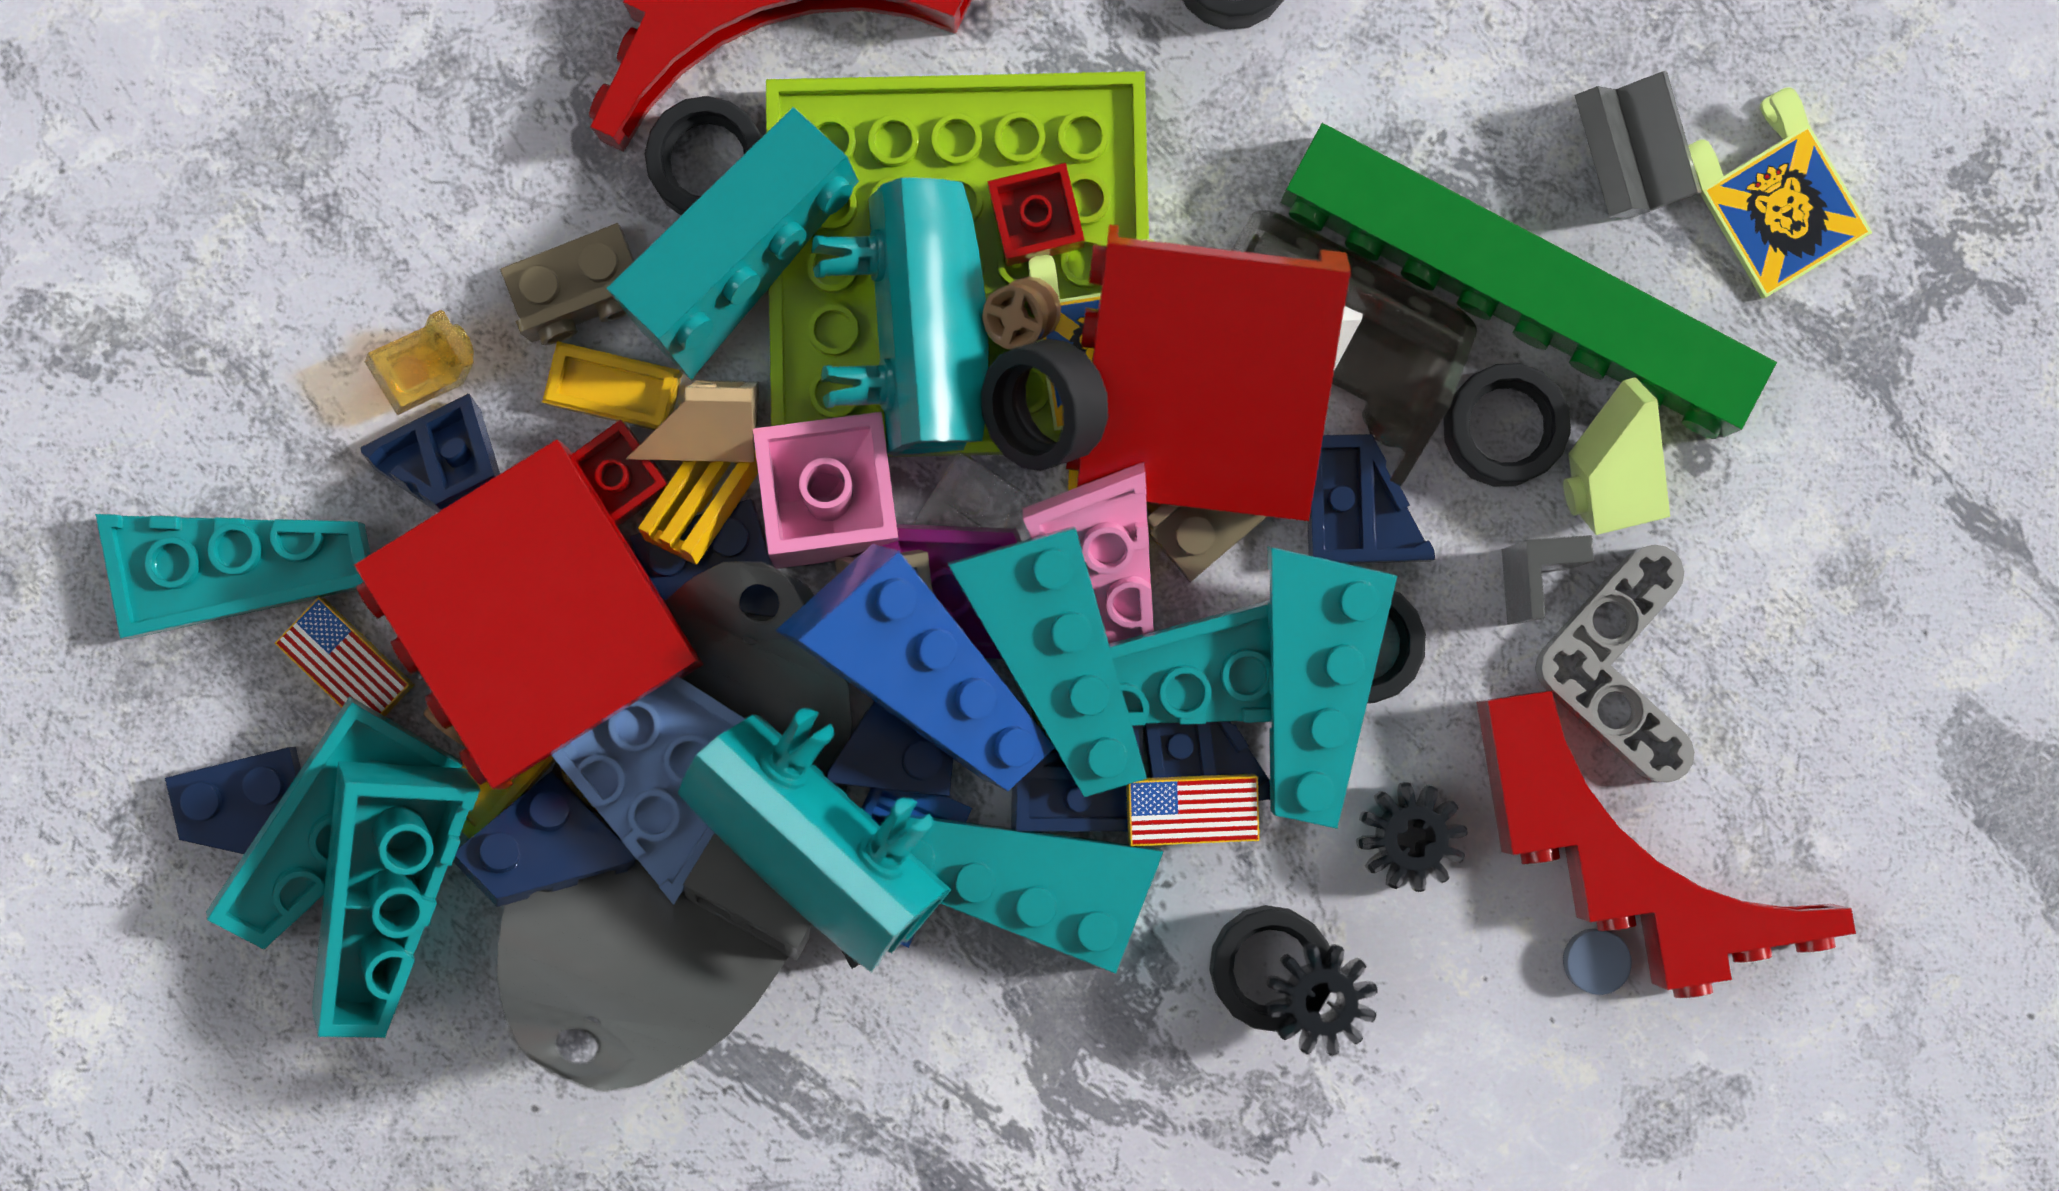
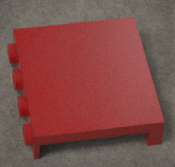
(1214, 372)
(525, 615)

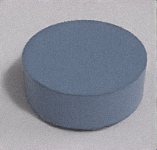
(1597, 961)

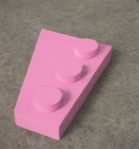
(1114, 543)

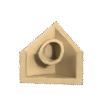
(708, 426)

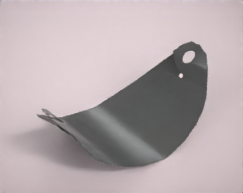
(614, 945)

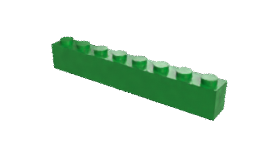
(1525, 282)

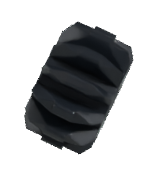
(1427, 851)
(1305, 1016)

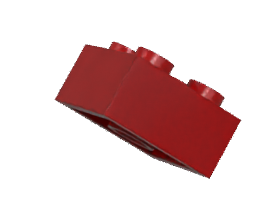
(1036, 214)
(620, 482)

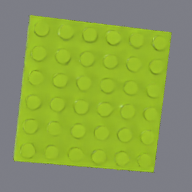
(964, 133)

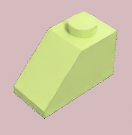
(1620, 464)

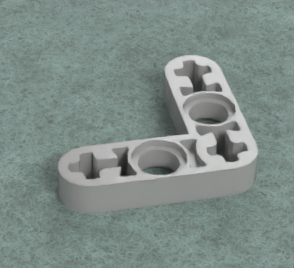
(1600, 653)

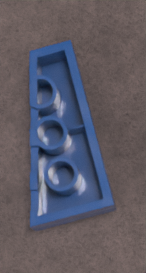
(912, 659)

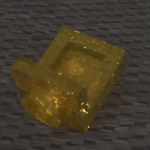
(422, 363)

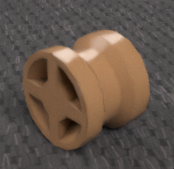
(1008, 320)

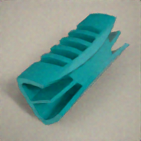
(927, 316)
(812, 839)

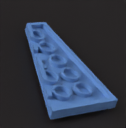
(634, 774)

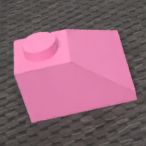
(825, 489)

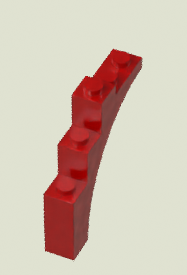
(684, 32)
(1686, 928)

